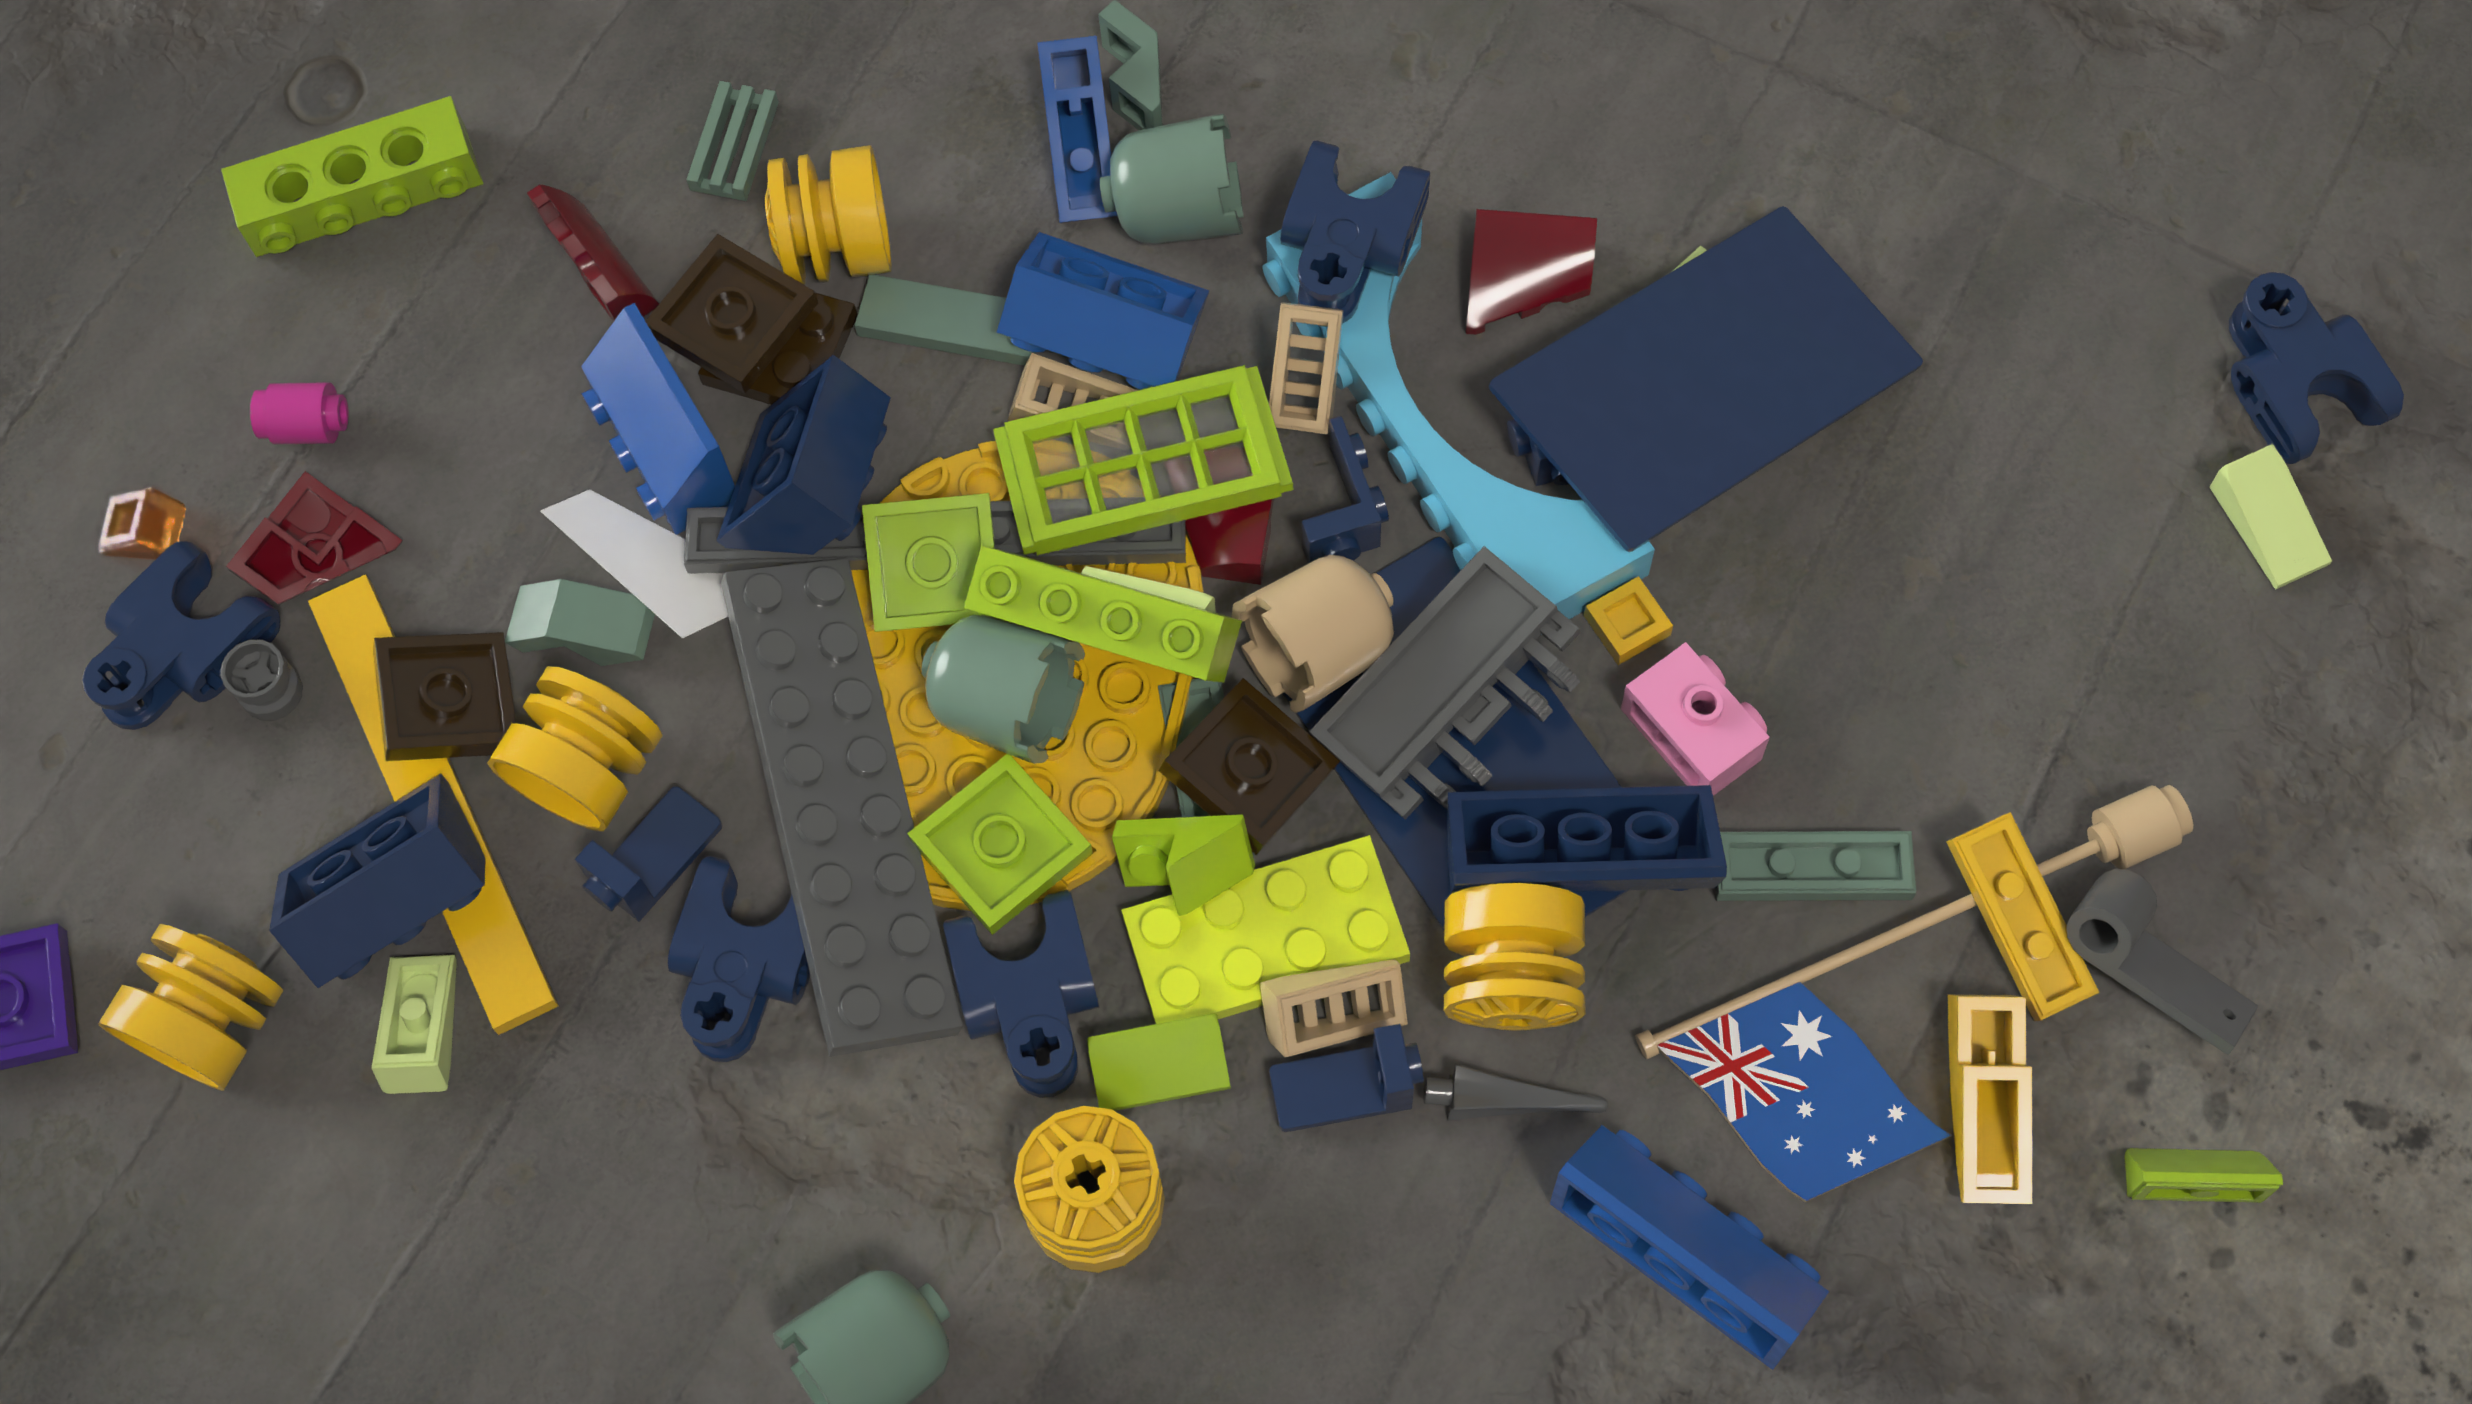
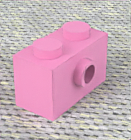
(1695, 720)

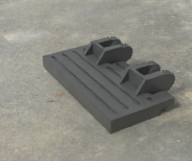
(1443, 680)

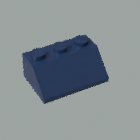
(807, 464)
(378, 883)

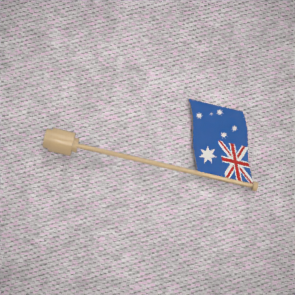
(1803, 1080)

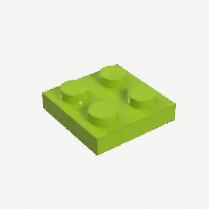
(924, 558)
(1000, 843)

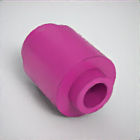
(298, 413)

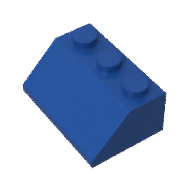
(1101, 312)
(654, 423)

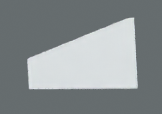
(643, 560)

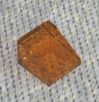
(141, 524)

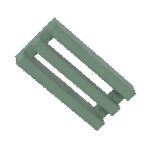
(743, 101)

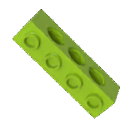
(324, 167)
(1103, 614)

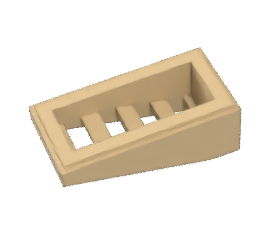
(1058, 378)
(1295, 416)
(1304, 988)

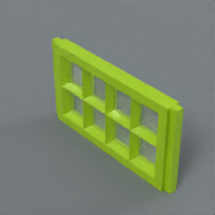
(1142, 460)

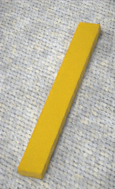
(488, 927)

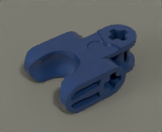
(1348, 234)
(2299, 356)
(161, 647)
(732, 964)
(1027, 996)

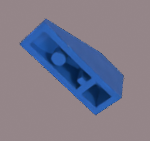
(1076, 125)

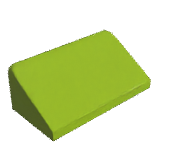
(1158, 1062)
(2200, 1175)

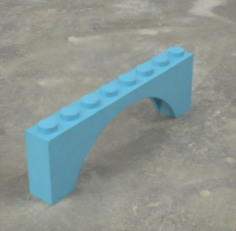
(1541, 537)

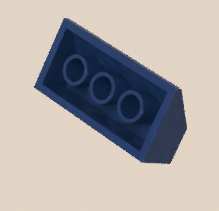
(1586, 838)

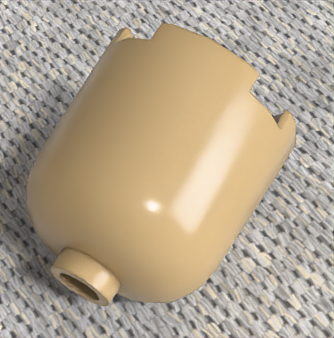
(1316, 628)

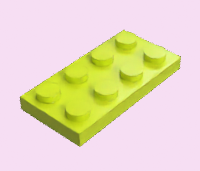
(1276, 923)

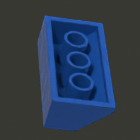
(1687, 1244)

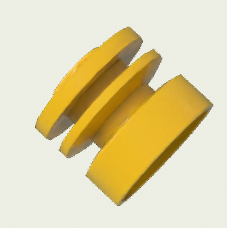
(828, 215)
(580, 738)
(1514, 956)
(191, 1006)
(1095, 1228)

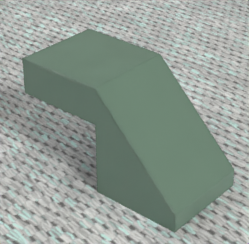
(1137, 83)
(585, 618)

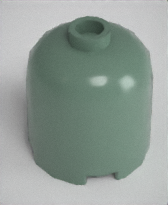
(1175, 183)
(1003, 685)
(870, 1342)

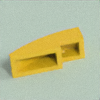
(1991, 1098)

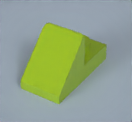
(1188, 853)

